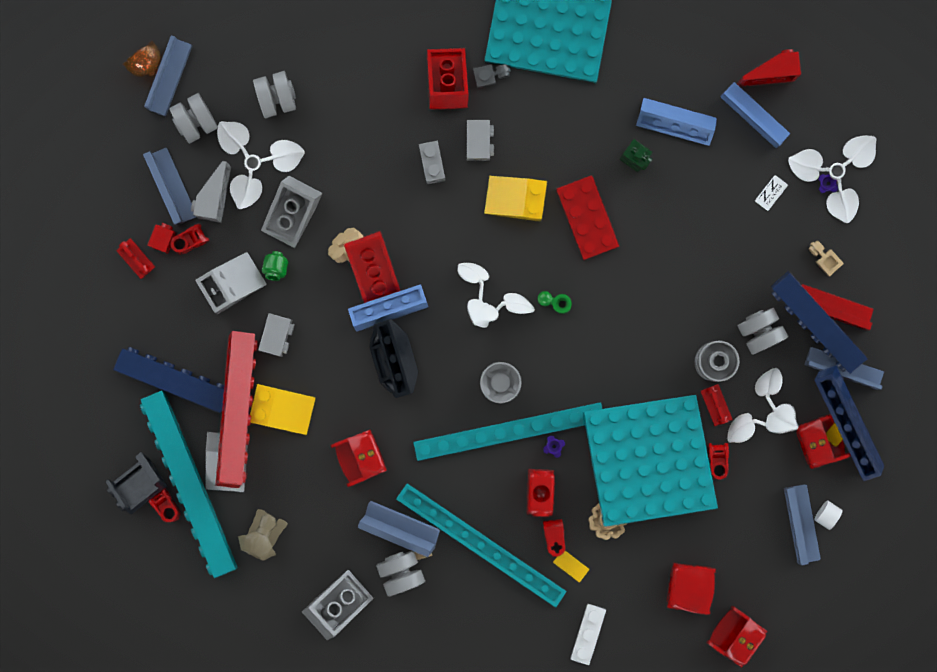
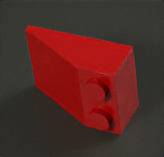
(779, 69)
(447, 78)

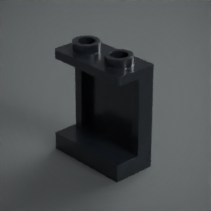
(136, 485)

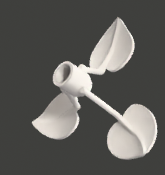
(808, 163)
(244, 189)
(481, 312)
(779, 421)

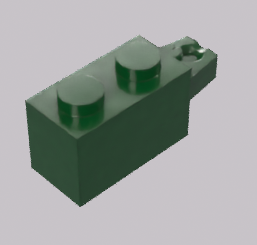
(636, 156)

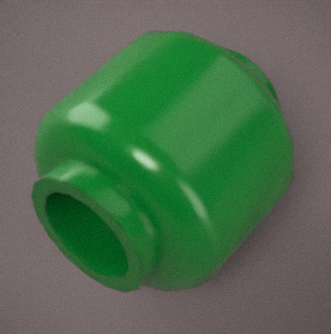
(275, 266)

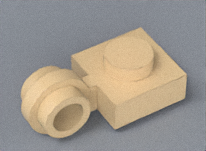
(829, 261)

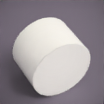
(828, 515)

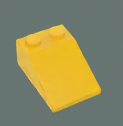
(515, 197)
(282, 409)

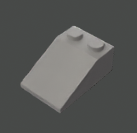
(211, 198)
(291, 211)
(212, 447)
(337, 605)

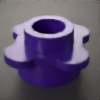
(824, 187)
(555, 451)

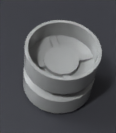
(279, 93)
(188, 120)
(760, 326)
(717, 361)
(500, 382)
(398, 568)

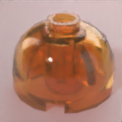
(144, 61)

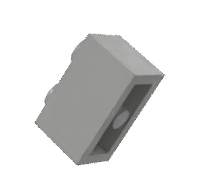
(479, 140)
(432, 162)
(276, 335)

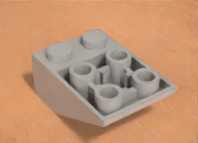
(230, 282)

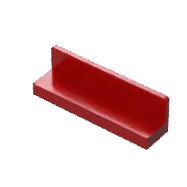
(842, 309)

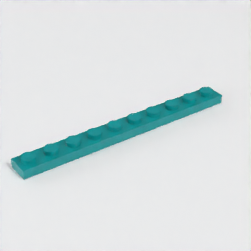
(502, 432)
(481, 545)

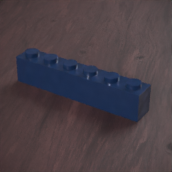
(818, 322)
(170, 379)
(849, 423)

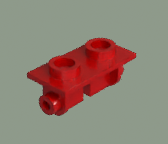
(135, 258)
(716, 405)

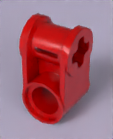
(190, 239)
(718, 458)
(163, 504)
(554, 533)

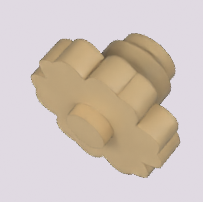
(337, 250)
(596, 524)

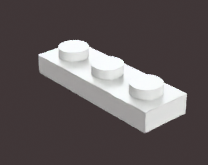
(588, 634)

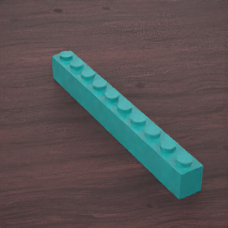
(188, 483)

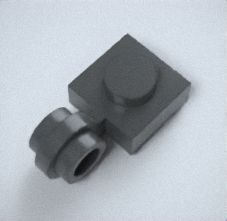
(485, 76)

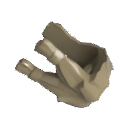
(262, 535)

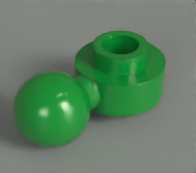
(545, 299)

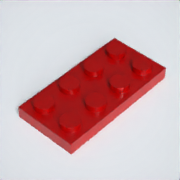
(587, 217)
(372, 267)

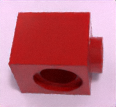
(162, 237)

